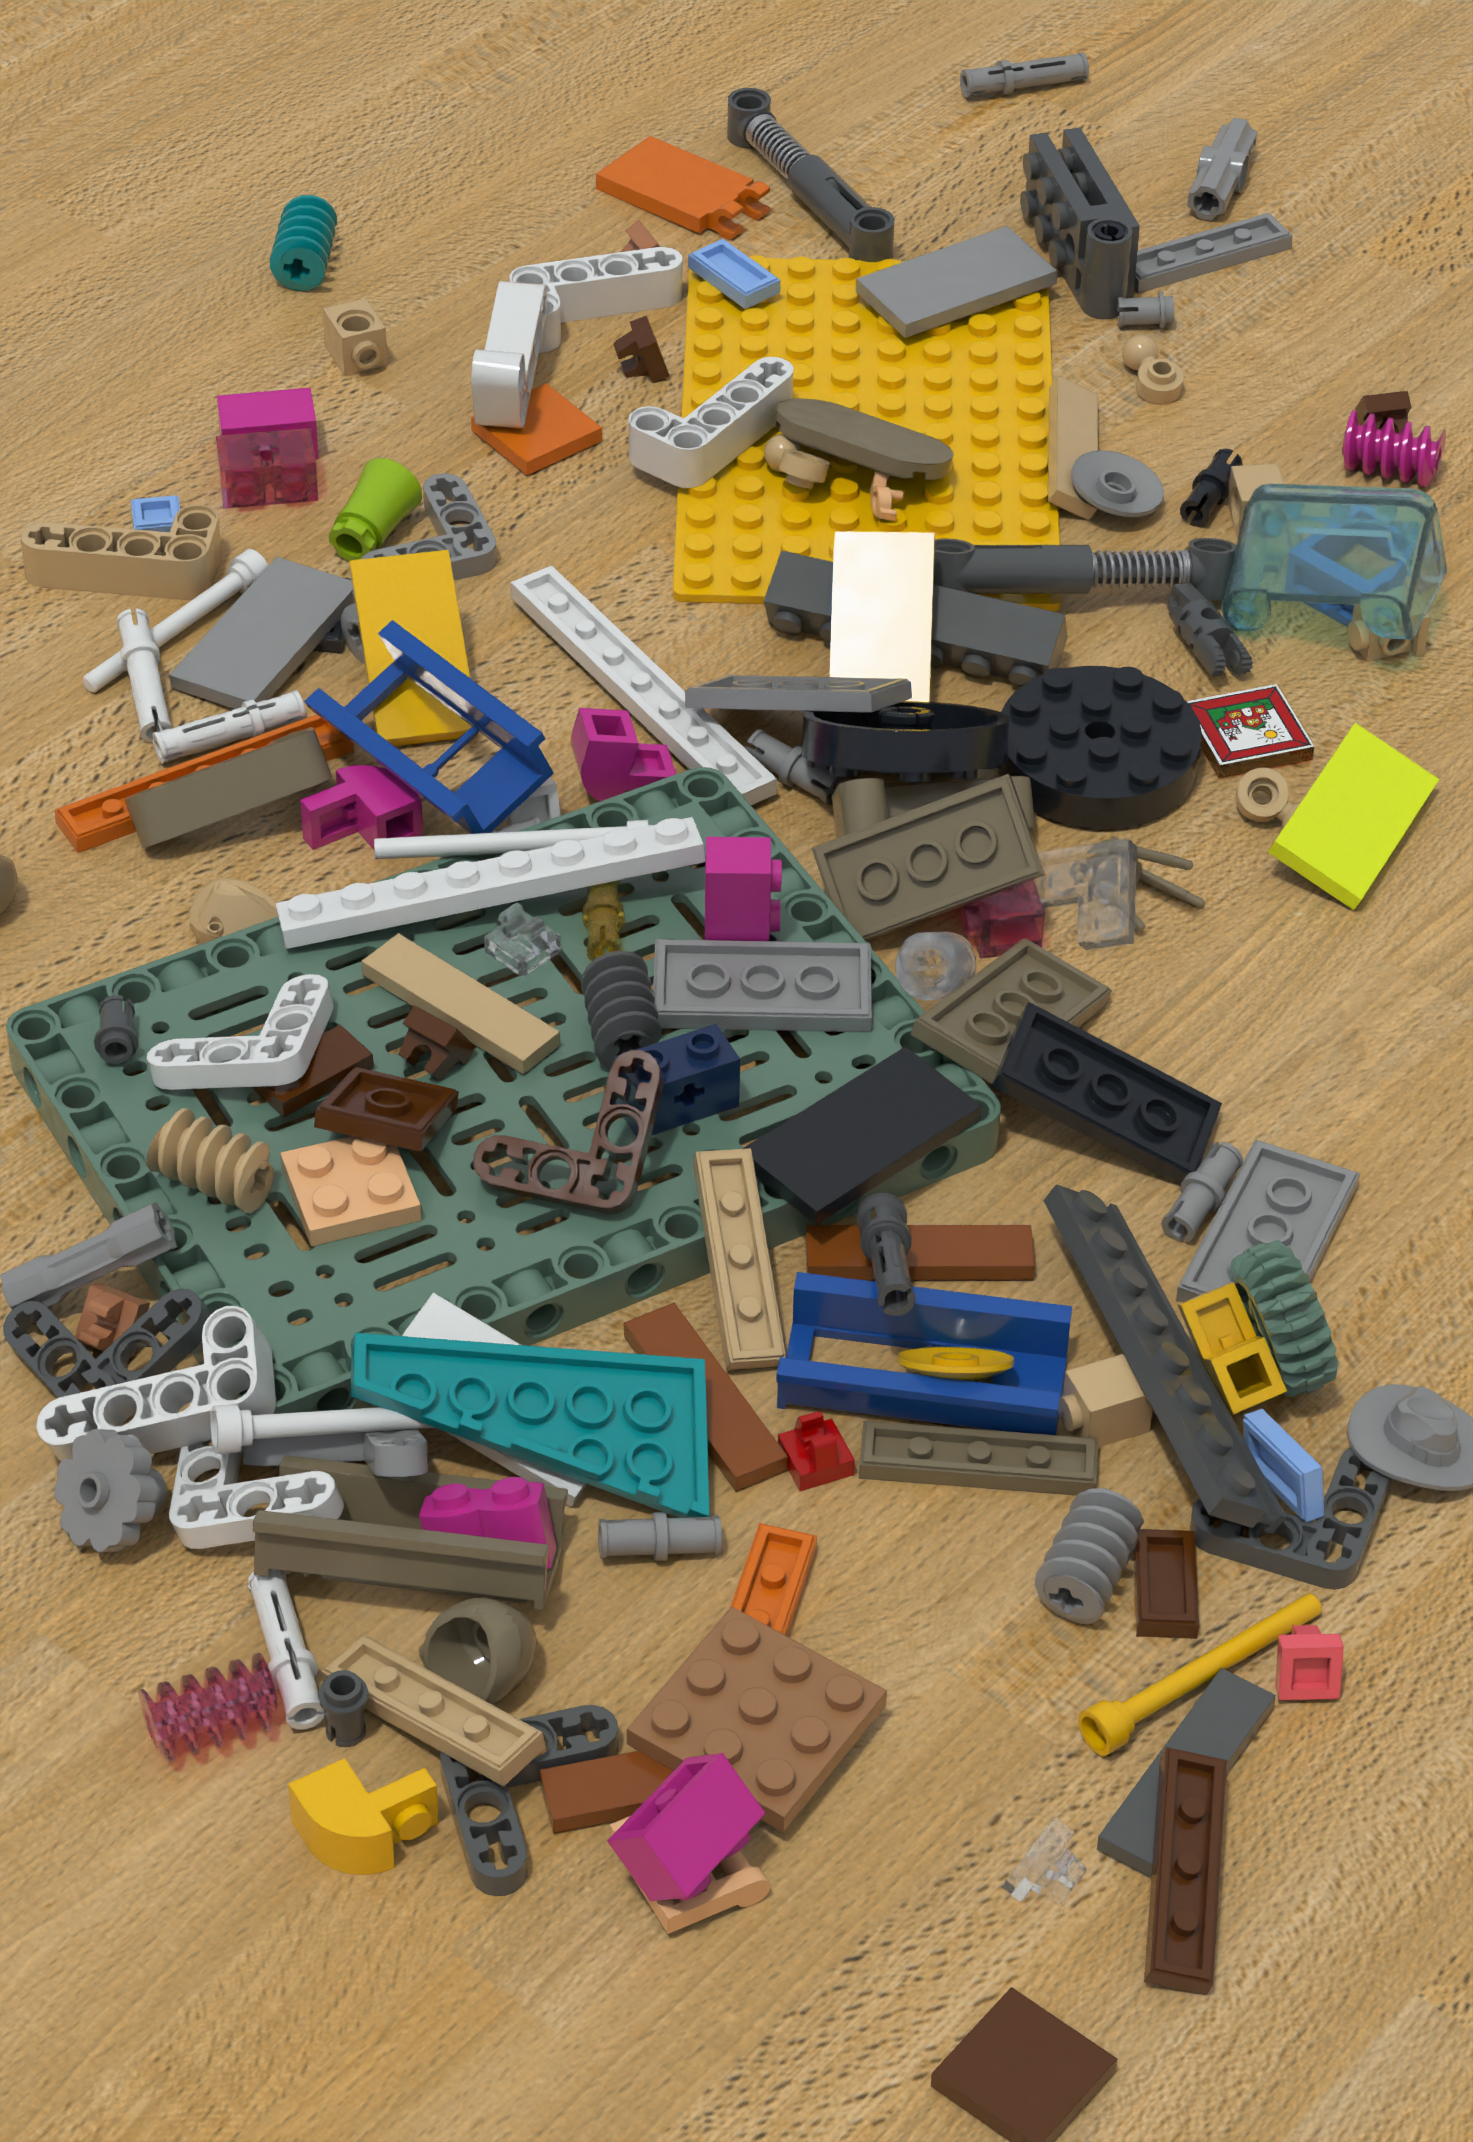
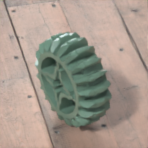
(1287, 1315)

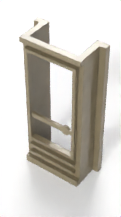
(384, 1545)

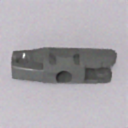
(1207, 632)

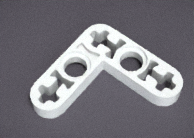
(271, 1059)
(214, 1509)

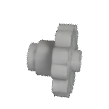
(108, 1490)

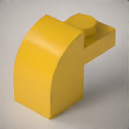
(1230, 1349)
(358, 1828)

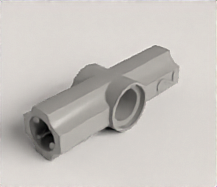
(1222, 169)

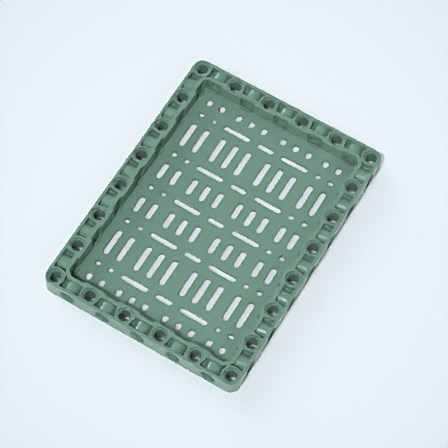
(527, 1282)

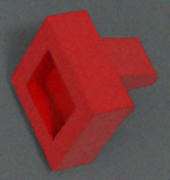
(816, 1452)

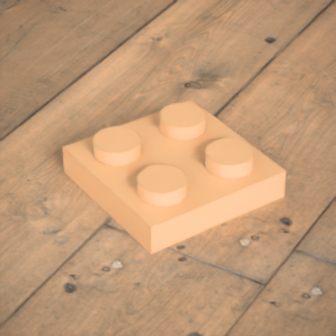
(349, 1188)

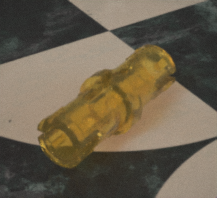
(603, 918)

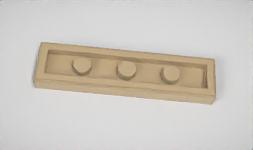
(1071, 434)
(462, 1002)
(738, 1259)
(440, 1712)

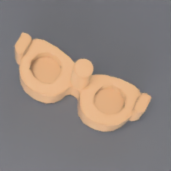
(882, 497)

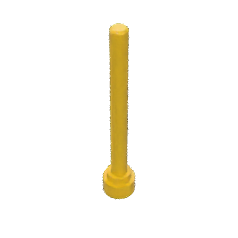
(1109, 1724)

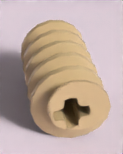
(212, 1160)

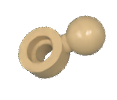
(1157, 379)
(801, 467)
(1274, 786)

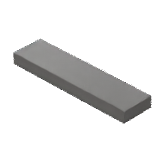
(1209, 251)

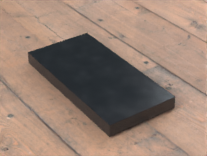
(1106, 1094)
(862, 1135)

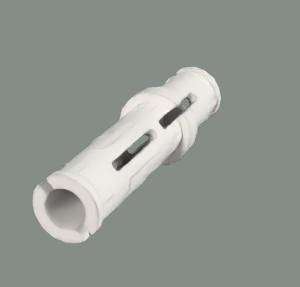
(141, 659)
(231, 726)
(297, 1692)

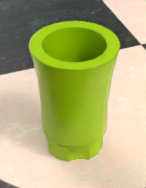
(375, 508)

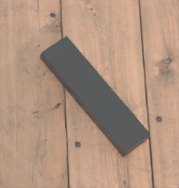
(1216, 1727)

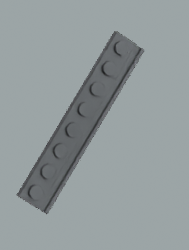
(1164, 1360)

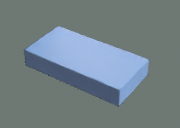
(734, 273)
(1285, 1465)

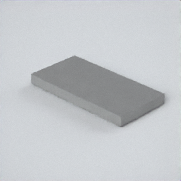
(956, 281)
(264, 635)
(799, 693)
(763, 985)
(1271, 1200)

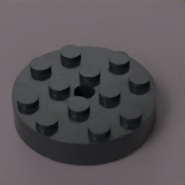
(907, 740)
(1102, 746)

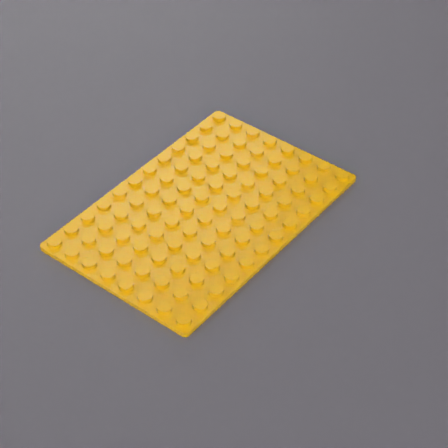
(965, 383)

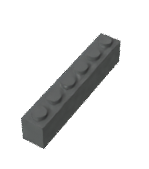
(967, 628)

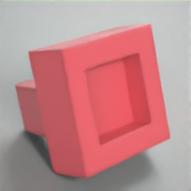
(1309, 1664)

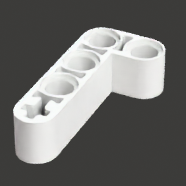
(604, 286)
(507, 366)
(715, 433)
(160, 1397)

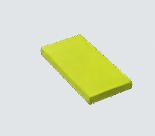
(1353, 816)

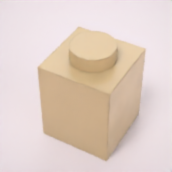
(1105, 1401)

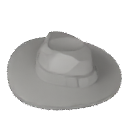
(1413, 1437)

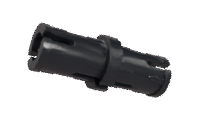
(1209, 488)

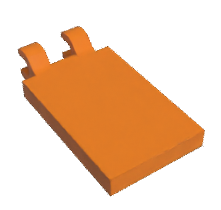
(683, 188)

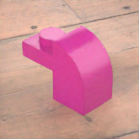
(611, 756)
(363, 802)

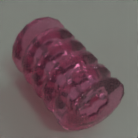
(210, 1707)

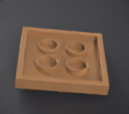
(766, 1706)

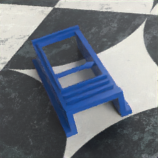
(497, 786)
(847, 1309)

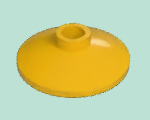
(956, 1362)

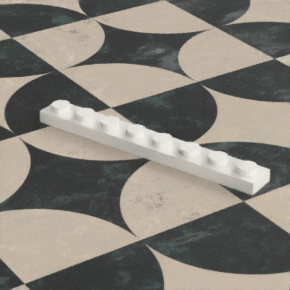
(638, 682)
(490, 882)

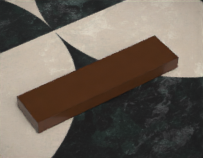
(1185, 1871)

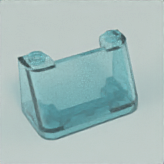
(1337, 548)

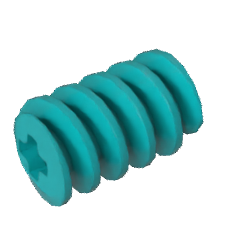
(303, 242)

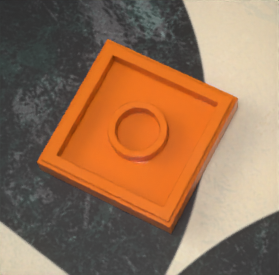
(550, 432)

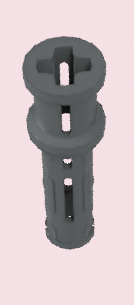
(886, 1244)

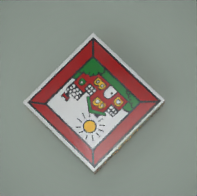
(1250, 731)

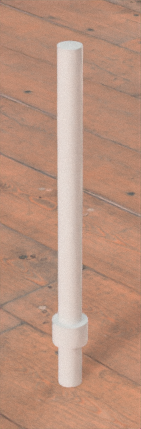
(485, 842)

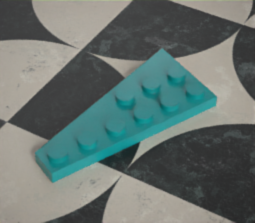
(583, 1413)

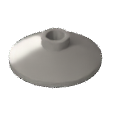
(1117, 483)

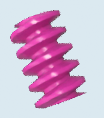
(1392, 449)

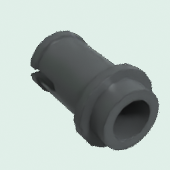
(116, 1038)
(343, 1699)

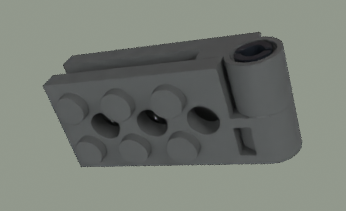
(1081, 221)

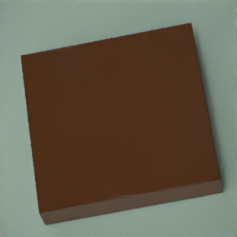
(386, 1109)
(1023, 2071)

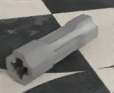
(124, 1244)

